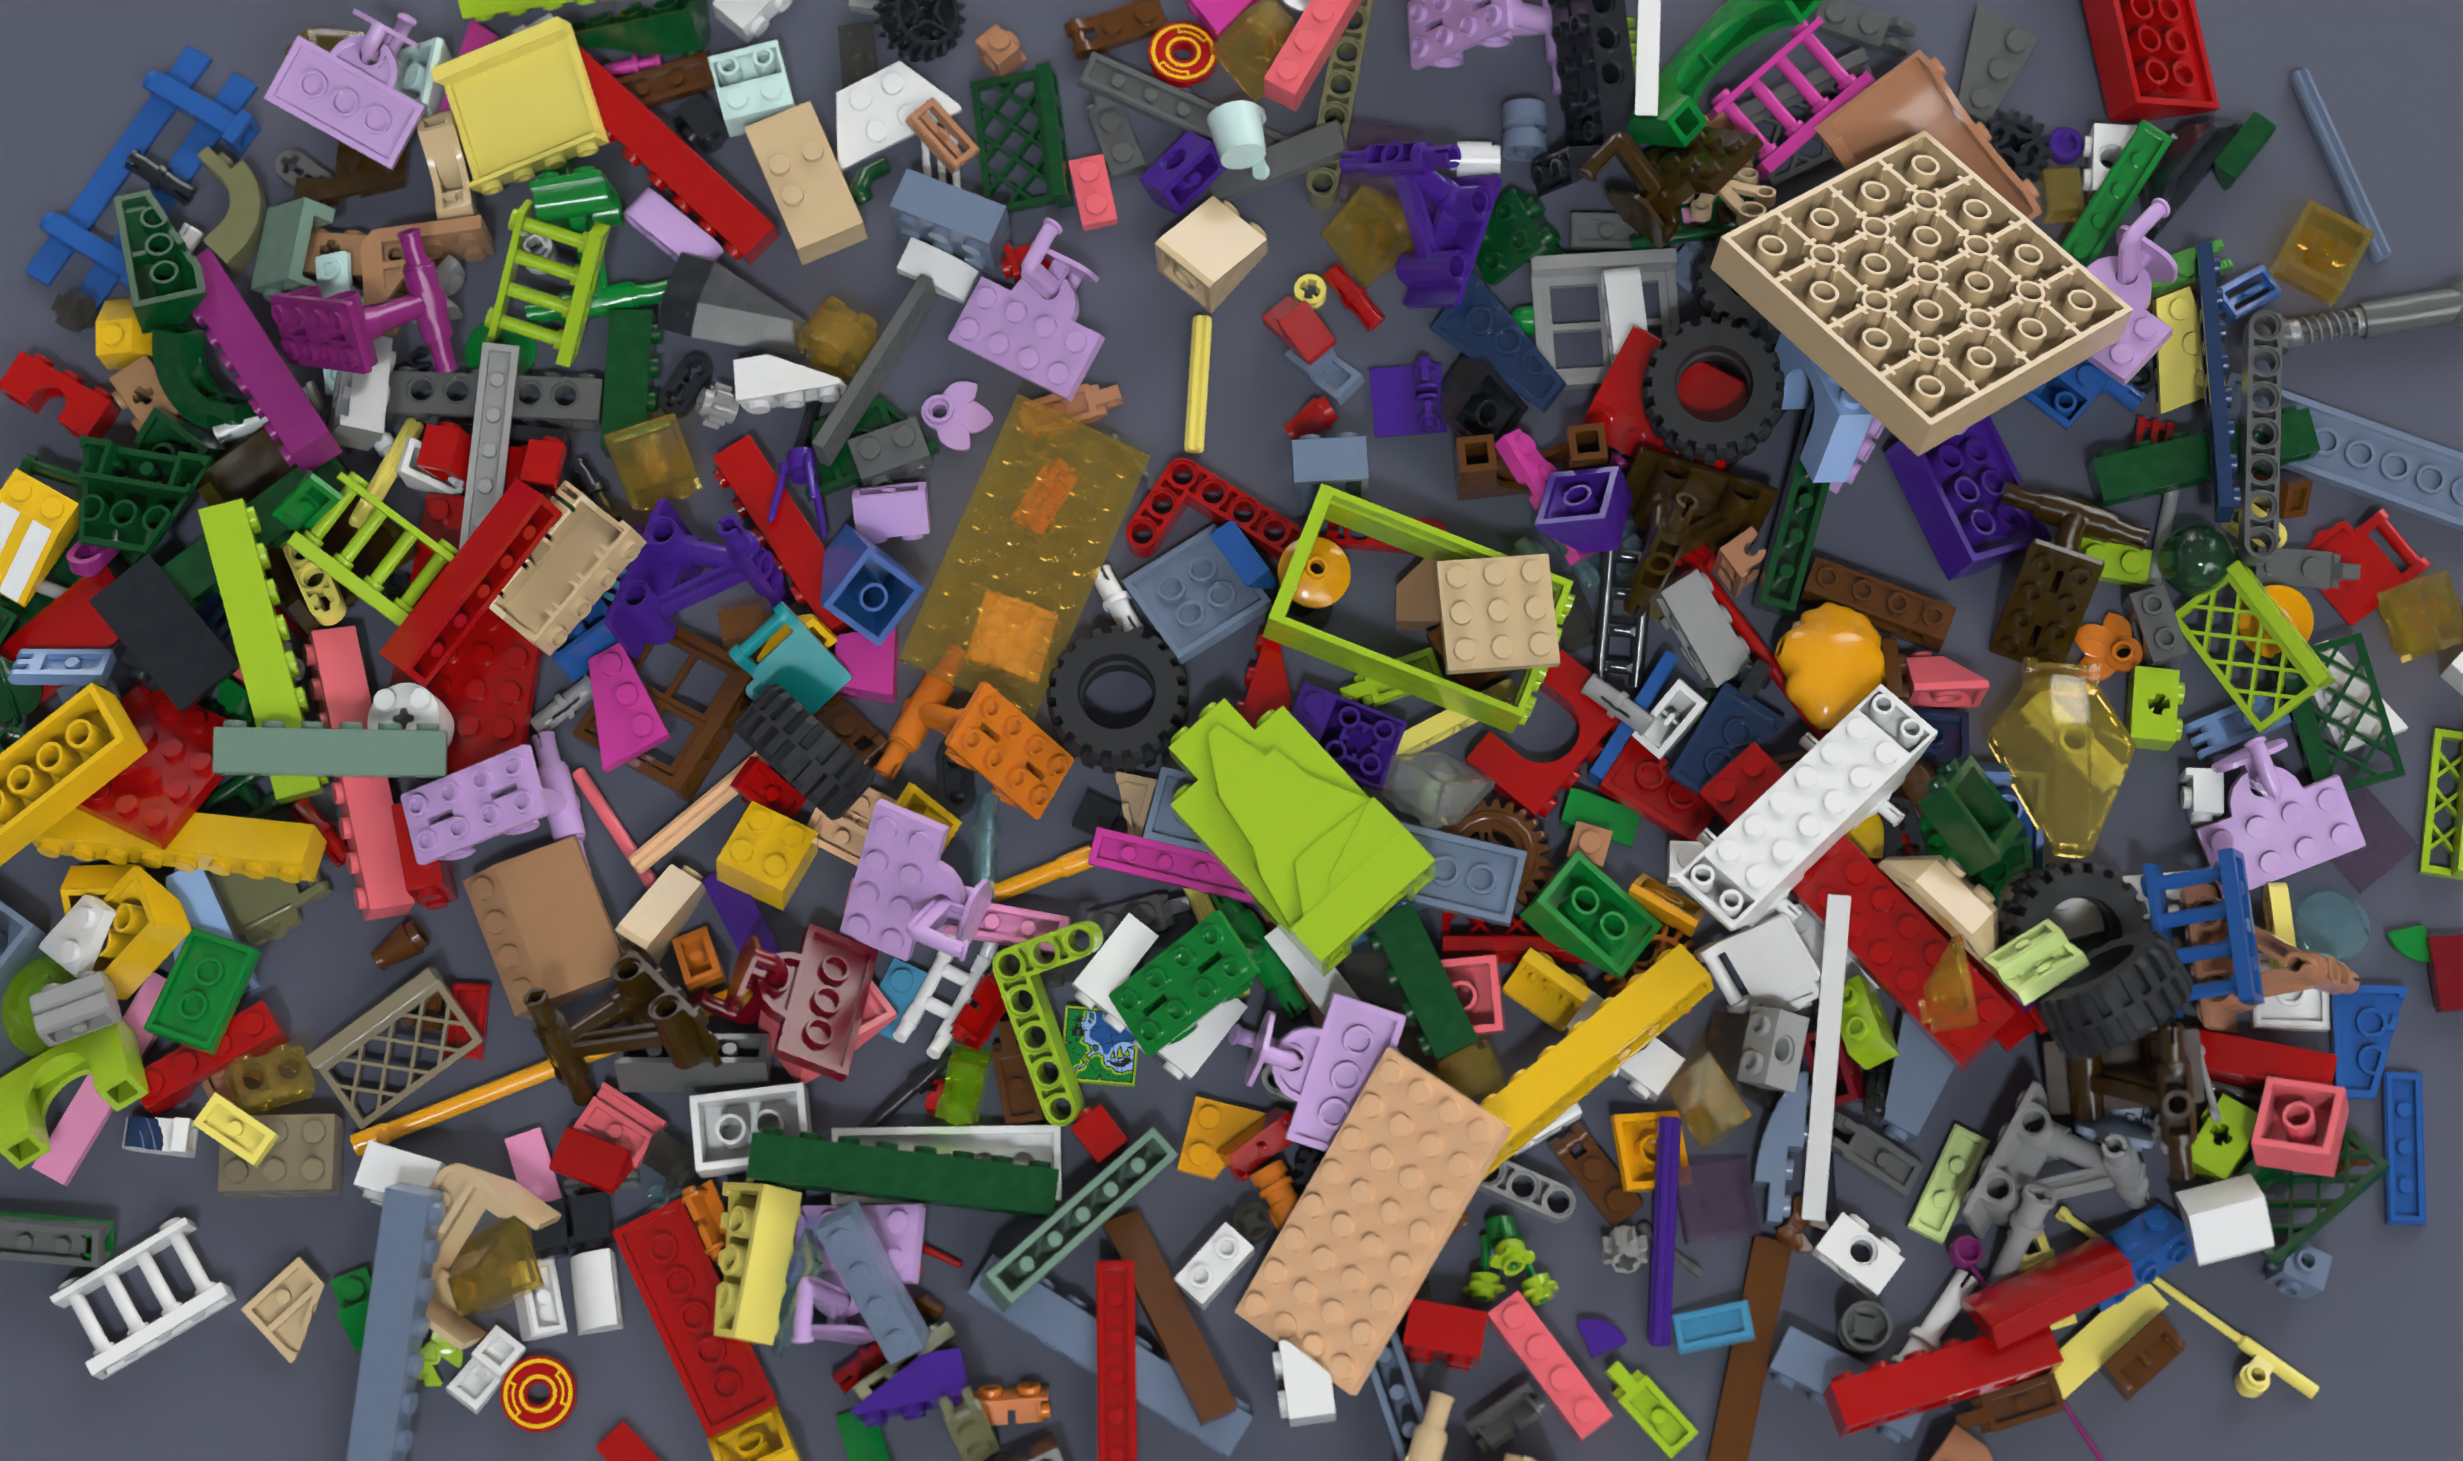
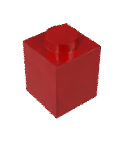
(1099, 1135)

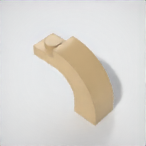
(447, 166)

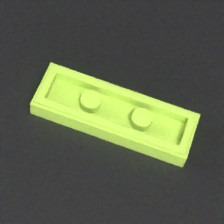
(1948, 1184)

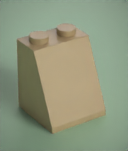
(1210, 252)

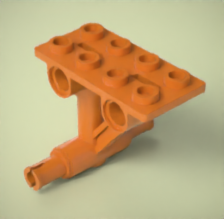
(982, 737)

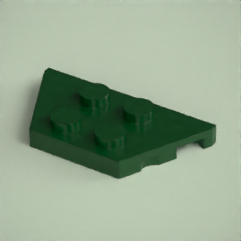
(843, 470)

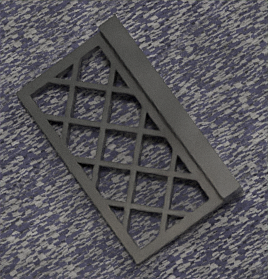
(1789, 96)

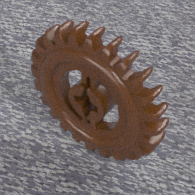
(1513, 826)

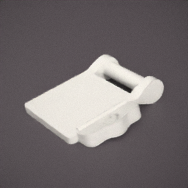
(1770, 964)

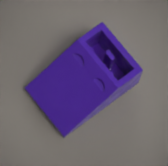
(1350, 733)
(916, 1389)

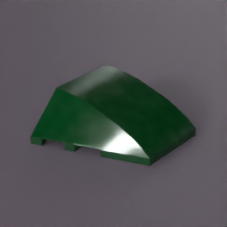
(133, 494)

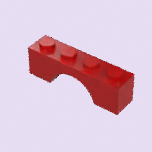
(183, 1070)

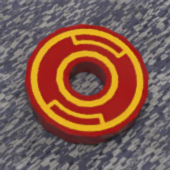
(1185, 37)
(519, 1382)

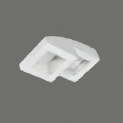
(949, 274)
(486, 1369)

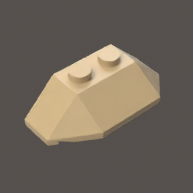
(1949, 899)

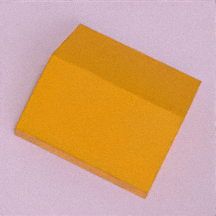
(1667, 904)
(1637, 1148)

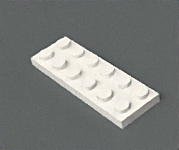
(1018, 1142)

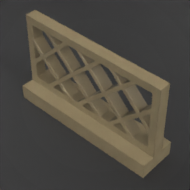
(375, 1022)

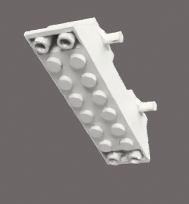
(1808, 811)

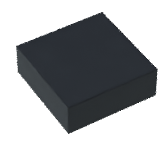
(1095, 813)

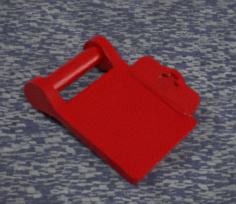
(2377, 573)

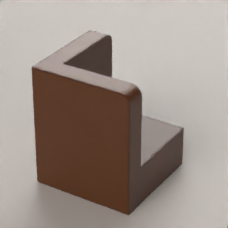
(2293, 494)

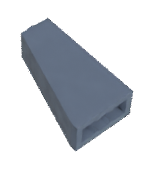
(1913, 1082)

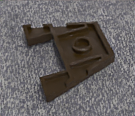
(354, 176)

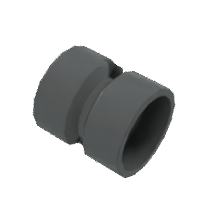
(1863, 1329)

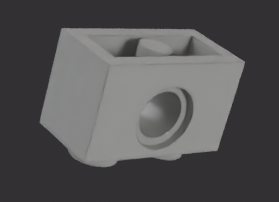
(1773, 1049)

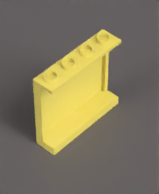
(522, 105)

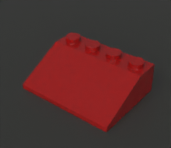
(2150, 59)
(1702, 392)

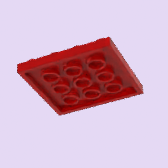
(168, 781)

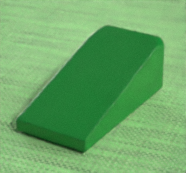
(1601, 813)
(862, 1442)

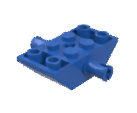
(2076, 390)

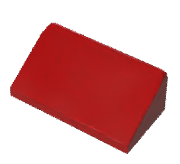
(591, 1160)

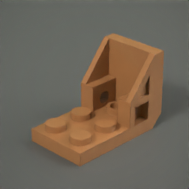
(384, 259)

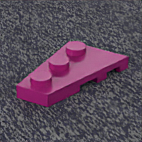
(623, 709)

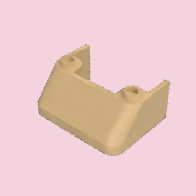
(466, 1198)

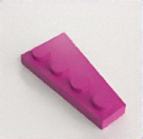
(1531, 469)

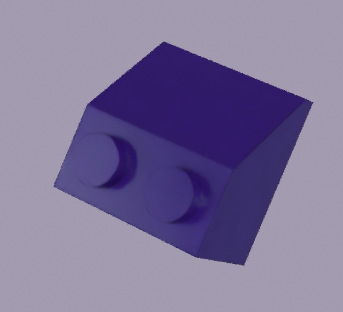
(1586, 508)

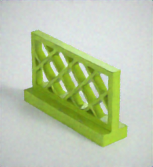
(2278, 627)

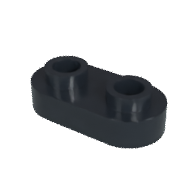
(954, 781)

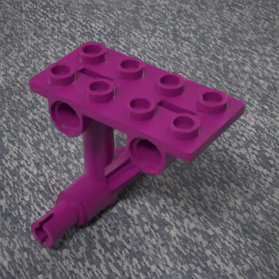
(341, 332)

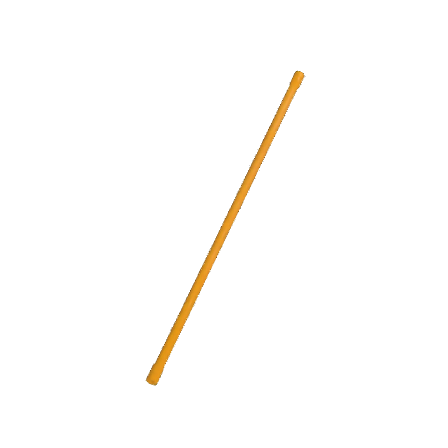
(385, 1133)

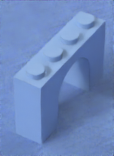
(1838, 418)

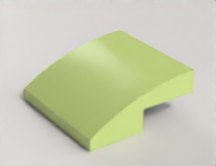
(2036, 962)

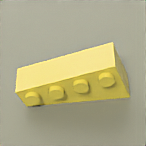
(755, 1260)

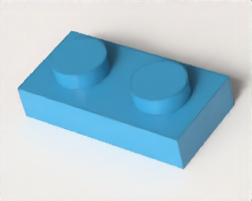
(900, 989)

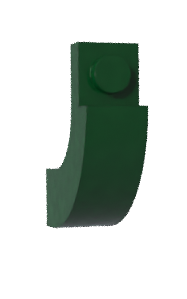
(186, 382)

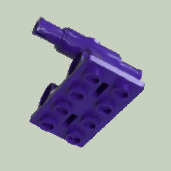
(1442, 214)
(672, 554)

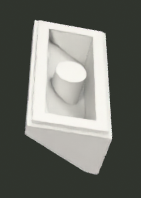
(542, 1311)

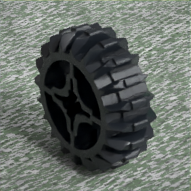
(936, 19)

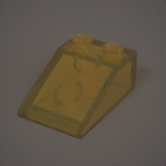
(654, 462)

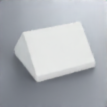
(2225, 1219)

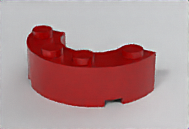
(447, 453)

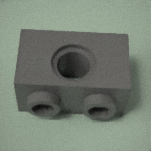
(2155, 627)

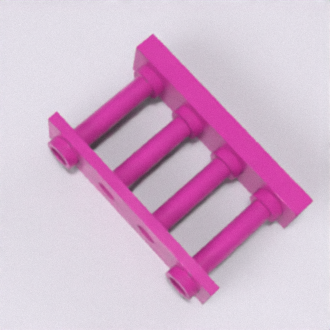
(1796, 131)

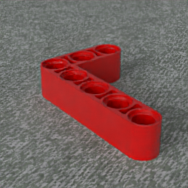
(1193, 496)

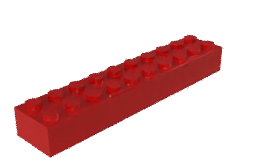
(1885, 929)

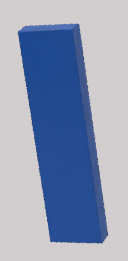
(1623, 732)
(2403, 1148)

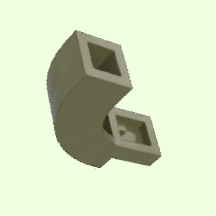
(240, 232)

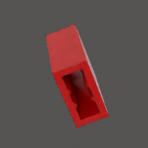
(427, 884)

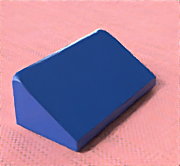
(1243, 557)

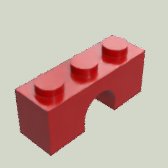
(34, 382)

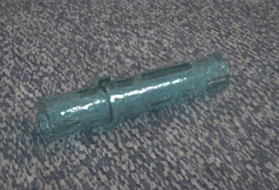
(986, 836)

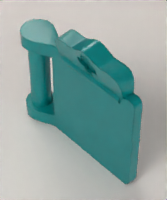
(797, 664)

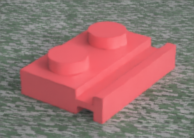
(620, 1121)

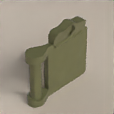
(266, 907)

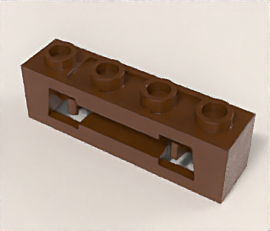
(1884, 604)

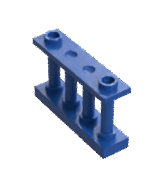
(2233, 909)

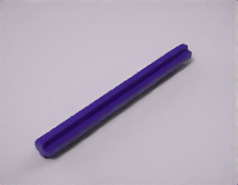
(1664, 1231)

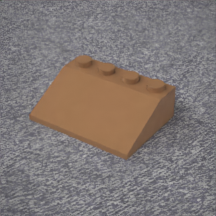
(545, 924)

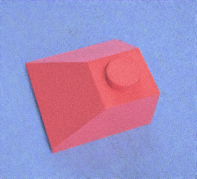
(1942, 683)

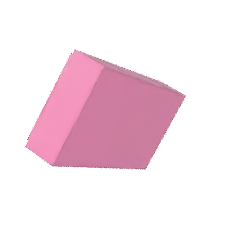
(531, 1163)

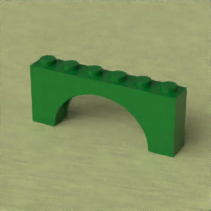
(1691, 70)

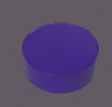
(2066, 145)

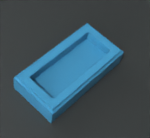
(1713, 1327)

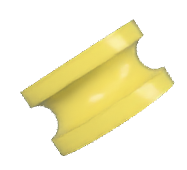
(1305, 281)

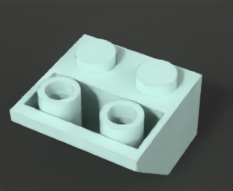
(751, 85)

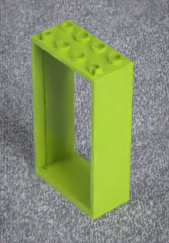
(1424, 542)

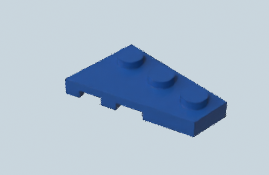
(2362, 1035)

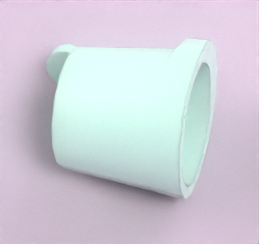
(1240, 136)

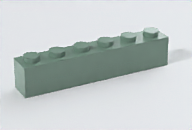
(330, 752)
(1077, 1219)

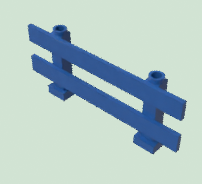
(169, 93)

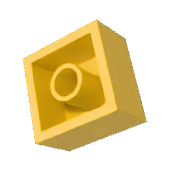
(767, 855)

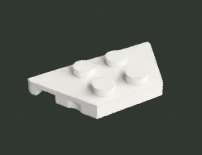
(875, 112)

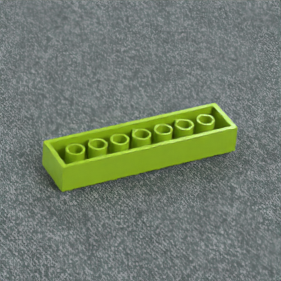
(257, 629)

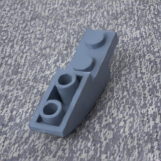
(1783, 1134)

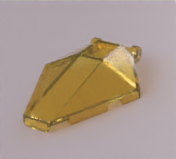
(2063, 752)

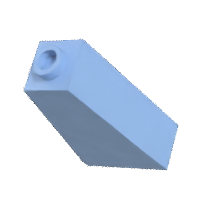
(203, 908)

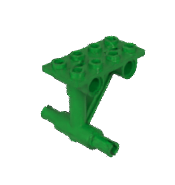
(577, 204)
(1200, 973)

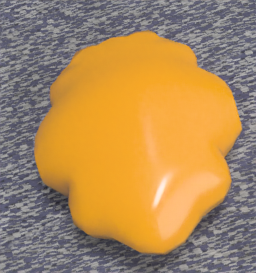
(1830, 662)

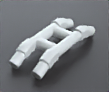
(925, 1001)

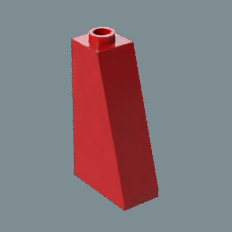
(2250, 1061)

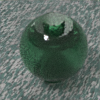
(2196, 559)

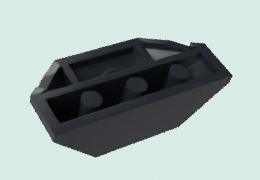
(2185, 166)

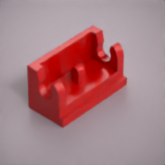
(1256, 1144)

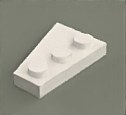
(2347, 714)

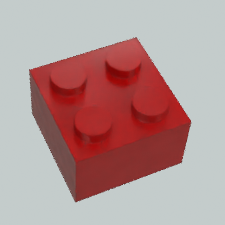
(1444, 1334)

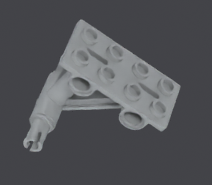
(2037, 1139)

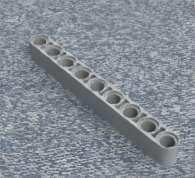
(1499, 1188)

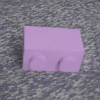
(892, 511)

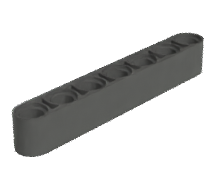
(2268, 422)

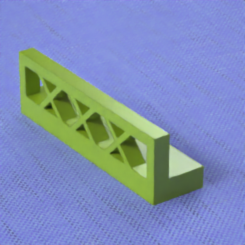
(2455, 850)

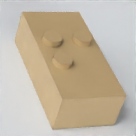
(806, 183)

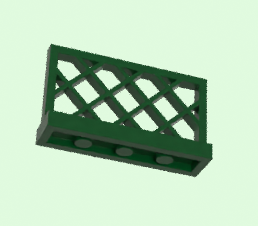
(1051, 133)
(2307, 731)
(2268, 1176)

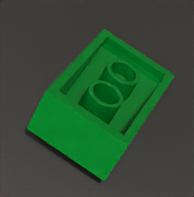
(1591, 917)

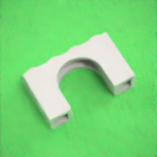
(1113, 967)

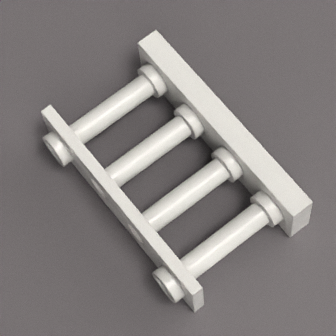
(175, 1316)

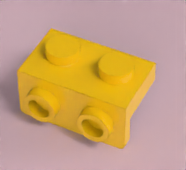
(1546, 989)

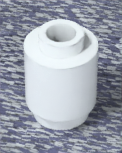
(1477, 159)

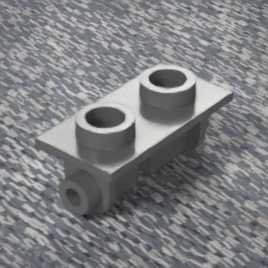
(1496, 1423)

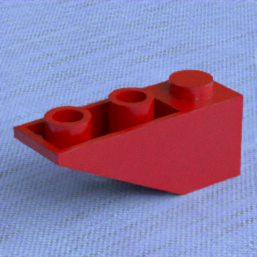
(1266, 683)

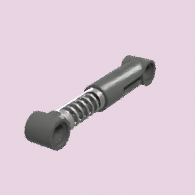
(2376, 318)

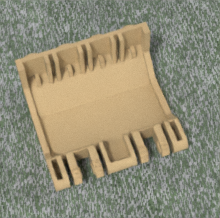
(567, 571)

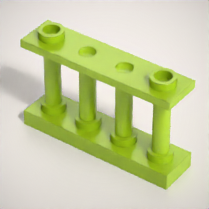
(581, 276)
(340, 564)

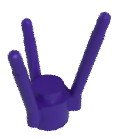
(803, 470)

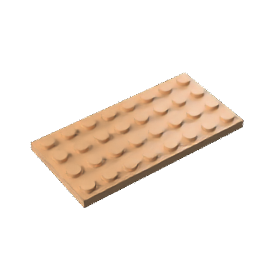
(1373, 1219)

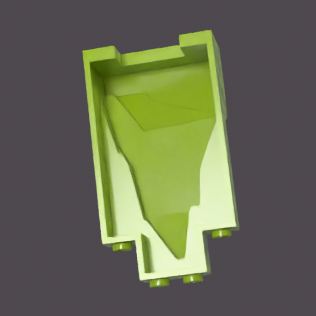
(1294, 829)

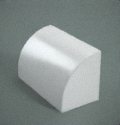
(596, 1291)

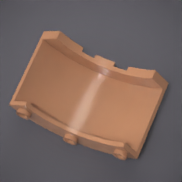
(1915, 100)

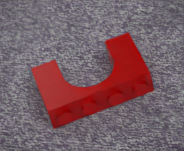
(1538, 784)

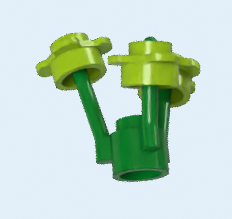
(1511, 1258)

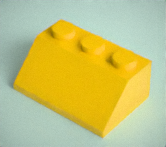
(143, 932)

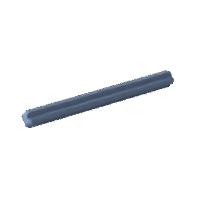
(2338, 161)

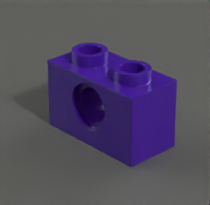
(1182, 173)

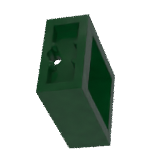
(1969, 814)

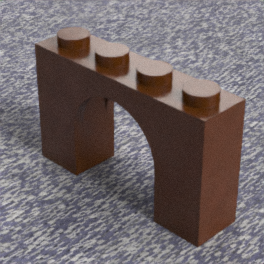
(1484, 474)

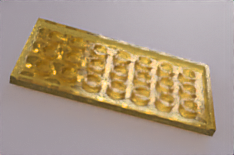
(1024, 555)

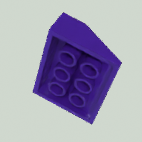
(1959, 497)

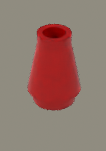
(1312, 419)

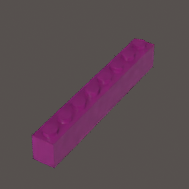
(261, 371)

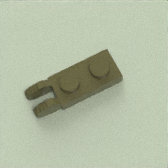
(969, 1427)

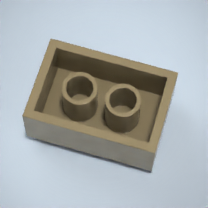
(300, 1163)

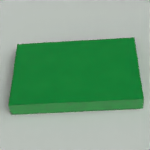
(202, 991)

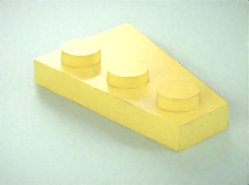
(2179, 359)

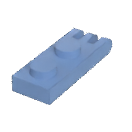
(62, 667)
(2231, 727)

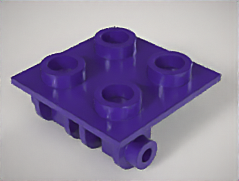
(1407, 399)

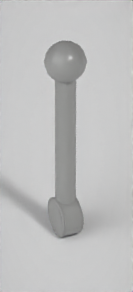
(2214, 1110)

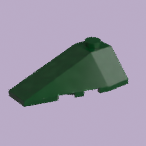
(656, 29)
(160, 269)
(168, 435)

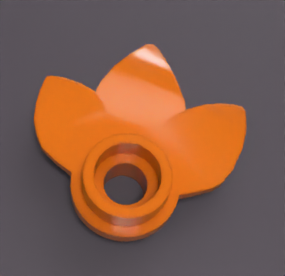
(2105, 641)

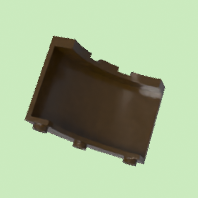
(252, 469)

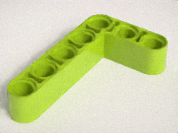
(1042, 1014)

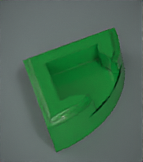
(2410, 943)

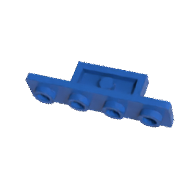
(2152, 1245)

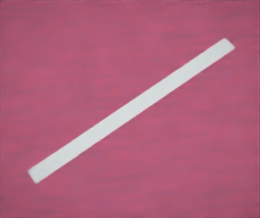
(1647, 57)
(1826, 1057)

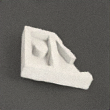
(79, 935)

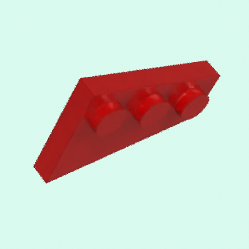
(1642, 786)

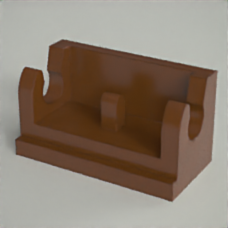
(2143, 1357)

